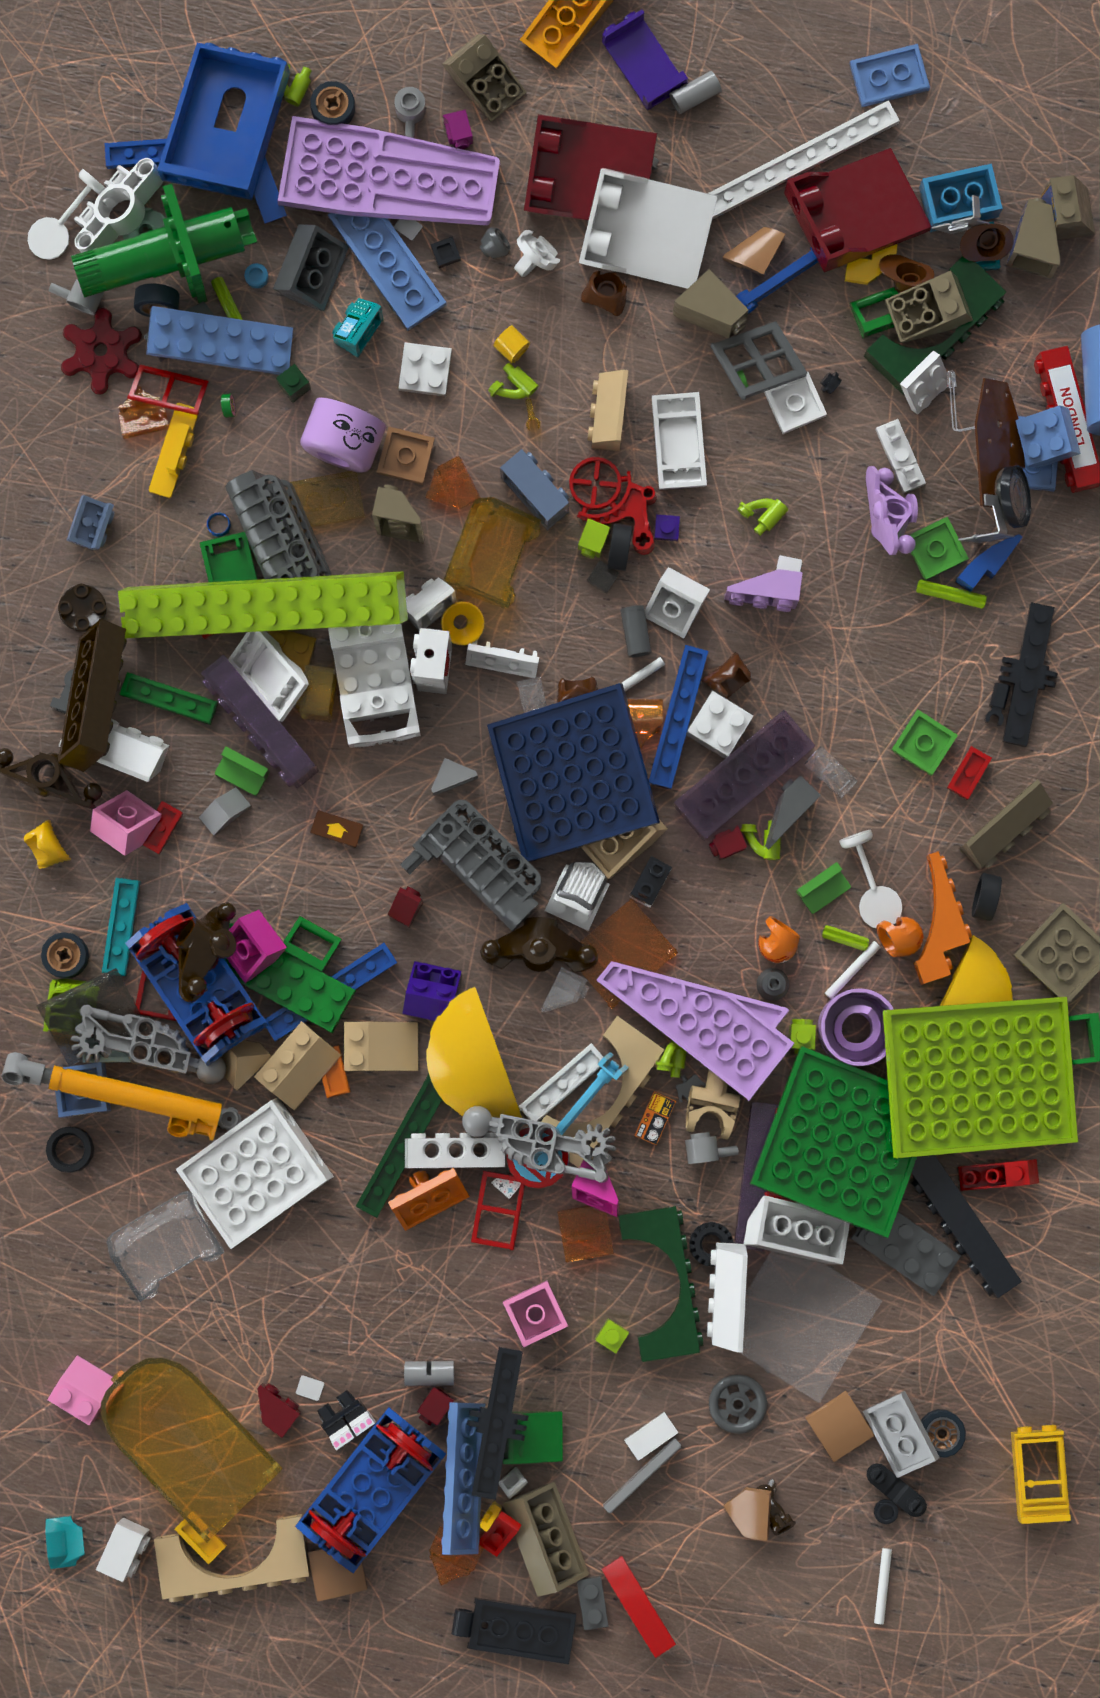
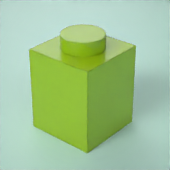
(593, 539)
(611, 1335)

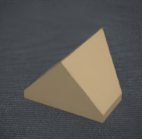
(244, 1061)

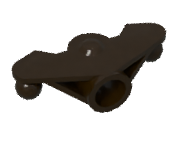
(92, 791)
(539, 946)
(200, 948)

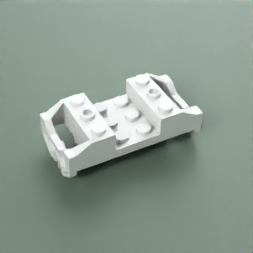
(373, 680)

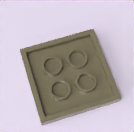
(1062, 953)

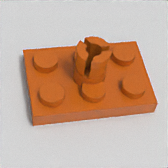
(428, 1197)

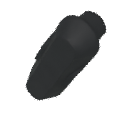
(896, 1490)

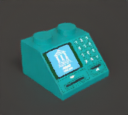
(358, 326)

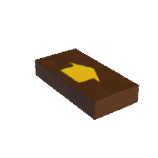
(336, 828)

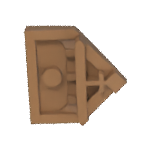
(751, 1512)

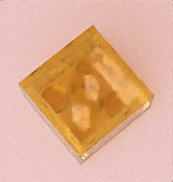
(318, 698)

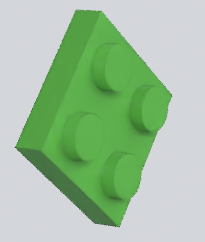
(937, 549)
(924, 742)

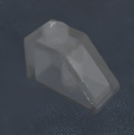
(565, 991)

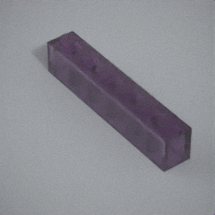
(759, 1124)

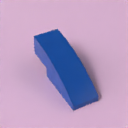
(267, 195)
(987, 563)

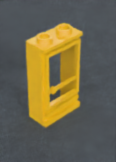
(1040, 1509)

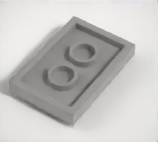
(901, 1434)

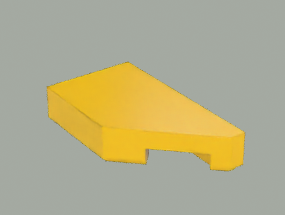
(490, 1515)

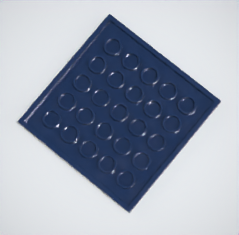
(573, 773)

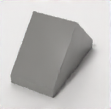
(451, 776)
(224, 810)

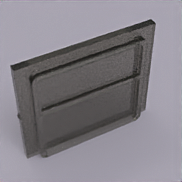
(104, 993)

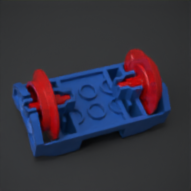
(220, 1014)
(370, 1490)

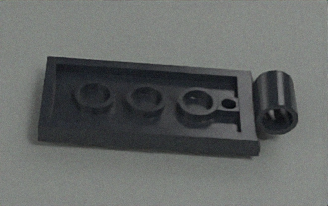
(517, 1630)

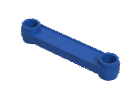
(751, 298)

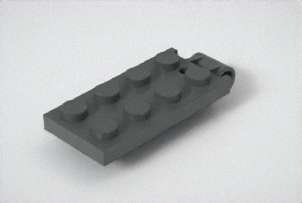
(911, 1253)

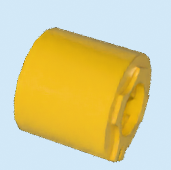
(511, 344)

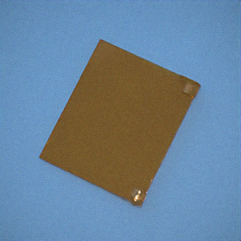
(628, 940)

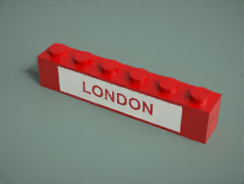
(1062, 388)

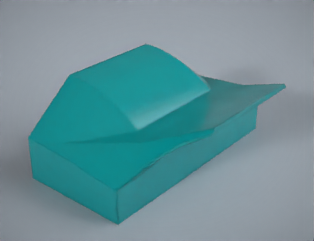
(63, 1542)

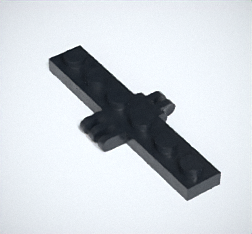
(1028, 674)
(497, 1423)

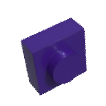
(667, 527)

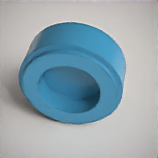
(256, 276)

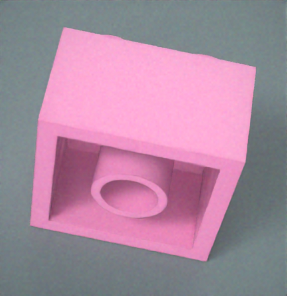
(535, 1313)

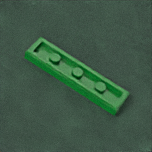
(168, 698)

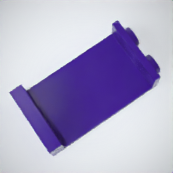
(642, 59)

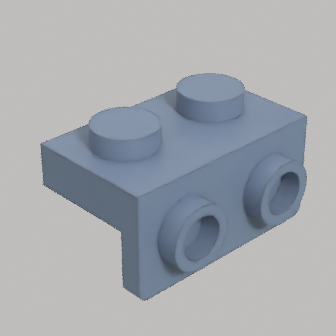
(90, 523)

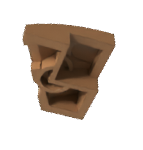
(756, 251)

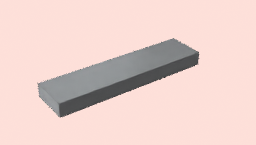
(642, 1475)

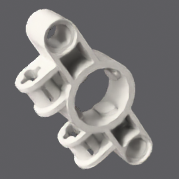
(124, 185)

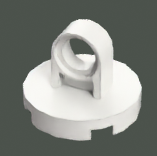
(536, 253)

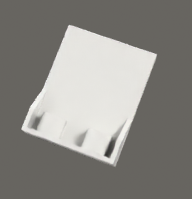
(647, 228)
(254, 1172)

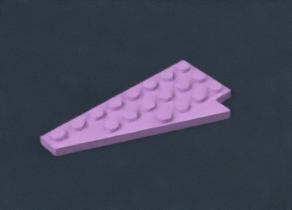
(718, 1028)

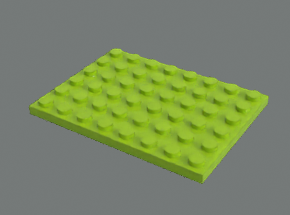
(980, 1076)

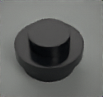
(830, 382)
(886, 1511)

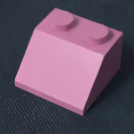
(124, 822)
(81, 1390)

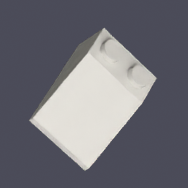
(429, 603)

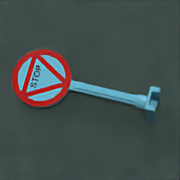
(541, 1179)

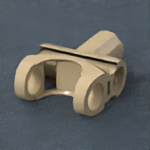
(715, 1101)

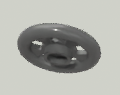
(720, 1416)

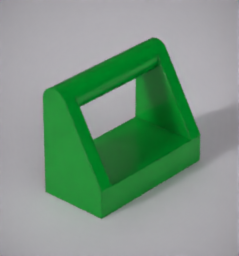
(876, 325)
(303, 955)
(1093, 1033)

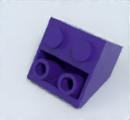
(430, 990)

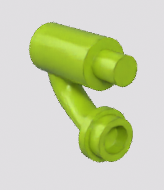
(298, 88)
(525, 385)
(769, 518)
(771, 854)
(672, 1060)

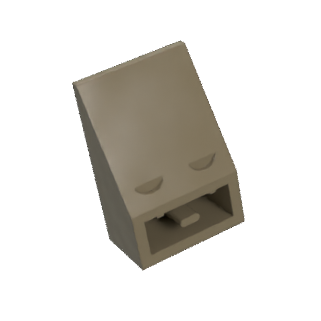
(484, 77)
(929, 308)

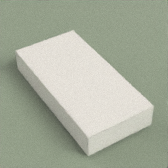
(651, 1436)

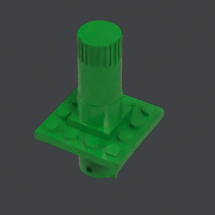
(166, 250)

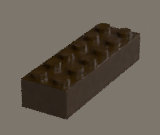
(92, 695)

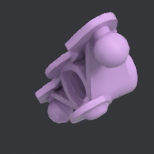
(890, 512)

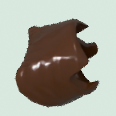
(606, 292)
(728, 677)
(570, 689)

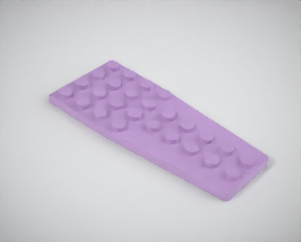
(385, 175)

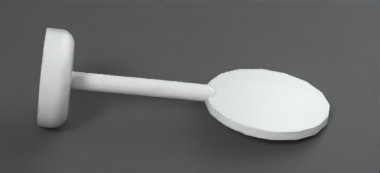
(48, 236)
(879, 902)

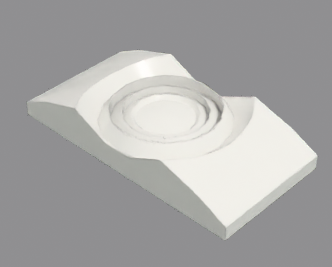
(679, 441)
(269, 672)

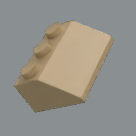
(608, 410)
(297, 1066)

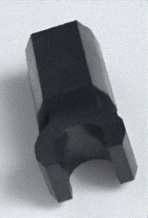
(998, 702)

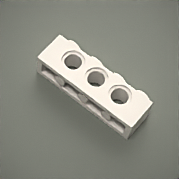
(416, 1157)

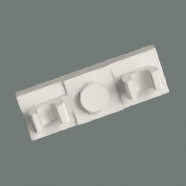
(900, 456)
(502, 660)

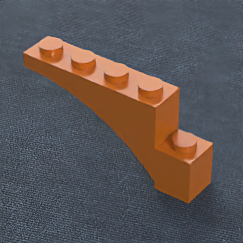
(946, 927)

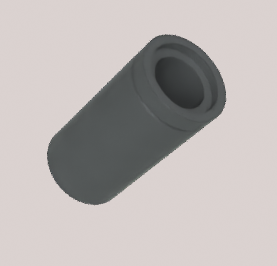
(636, 631)

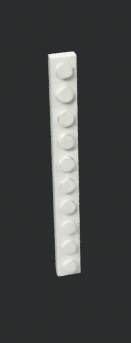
(804, 158)

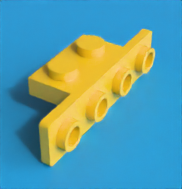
(173, 453)

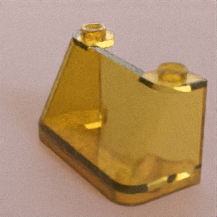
(490, 551)

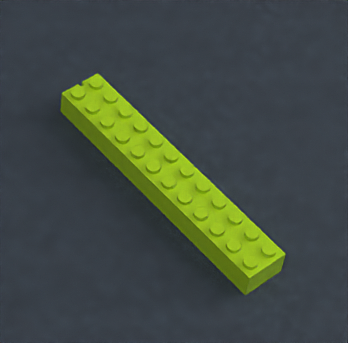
(264, 605)

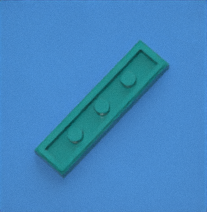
(121, 925)

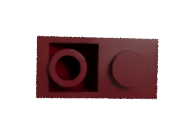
(406, 906)
(276, 1411)

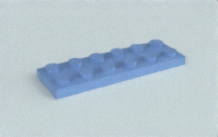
(390, 267)
(219, 340)
(461, 1509)

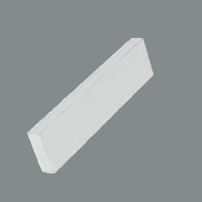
(562, 1084)

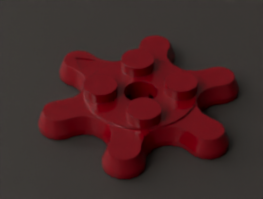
(103, 366)

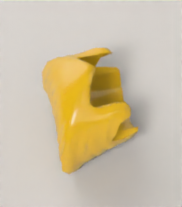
(45, 845)

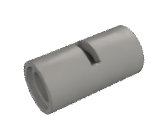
(695, 92)
(429, 1373)

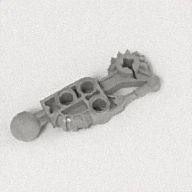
(160, 1040)
(526, 1150)

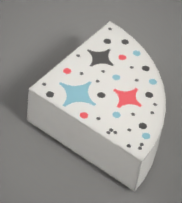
(507, 1187)

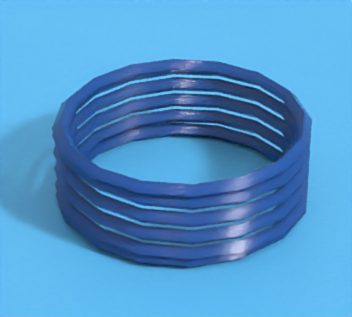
(219, 534)

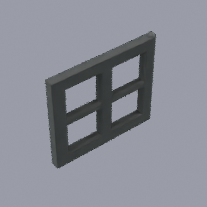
(759, 360)

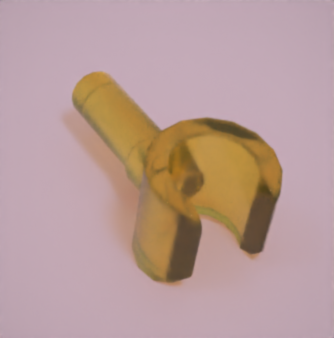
(531, 415)

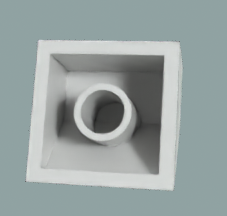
(676, 602)

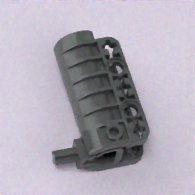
(269, 530)
(477, 864)

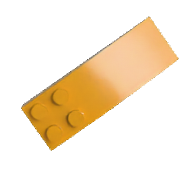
(562, 27)

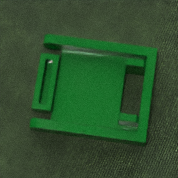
(230, 565)

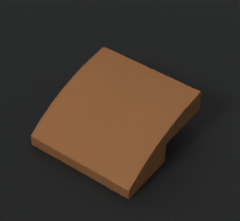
(839, 1426)
(332, 1578)

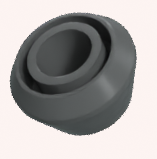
(494, 243)
(777, 991)

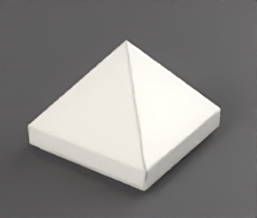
(513, 1483)

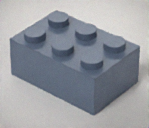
(535, 488)

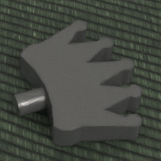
(684, 1088)

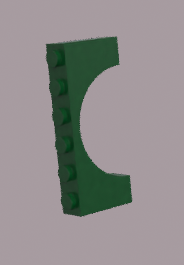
(981, 295)
(679, 1332)

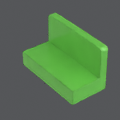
(241, 771)
(823, 888)

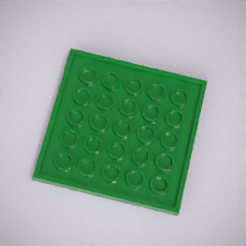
(835, 1145)

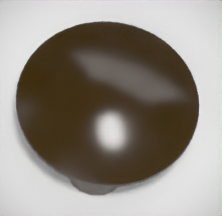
(81, 607)

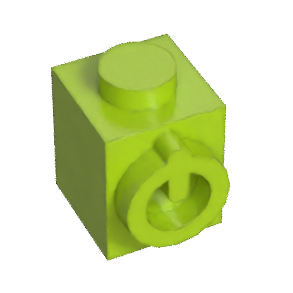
(802, 1033)

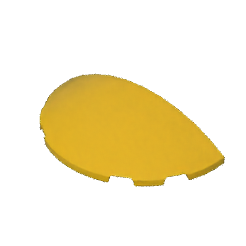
(978, 977)
(466, 1060)

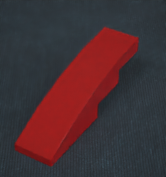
(638, 1606)

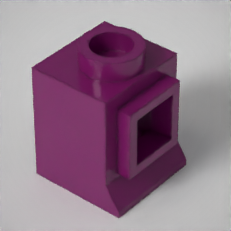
(458, 129)

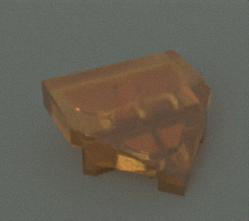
(141, 418)
(452, 485)
(646, 717)
(451, 1566)

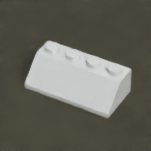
(134, 752)
(796, 1231)
(729, 1296)

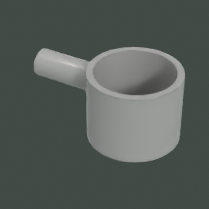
(410, 108)
(76, 299)
(704, 1149)

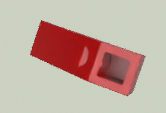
(998, 1174)

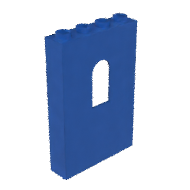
(215, 157)

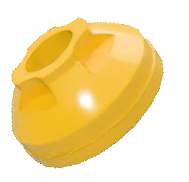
(474, 625)

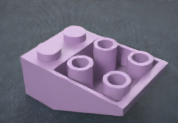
(774, 589)

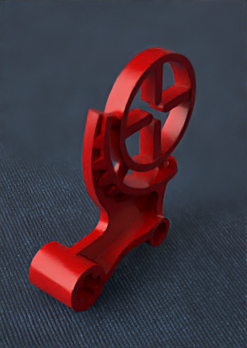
(632, 505)

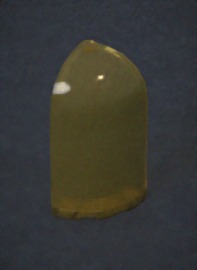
(185, 1443)

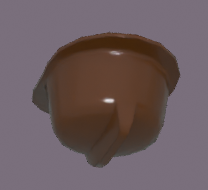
(986, 242)
(905, 271)

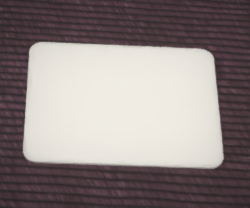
(408, 228)
(789, 563)
(309, 1388)

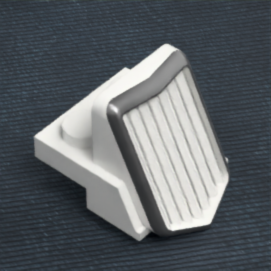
(578, 894)

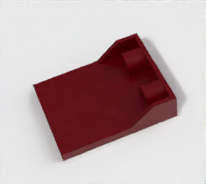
(570, 159)
(856, 209)

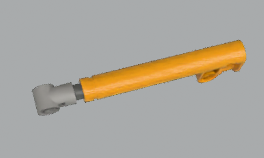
(186, 1113)

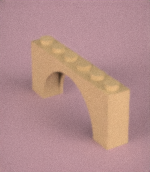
(640, 1056)
(184, 1576)

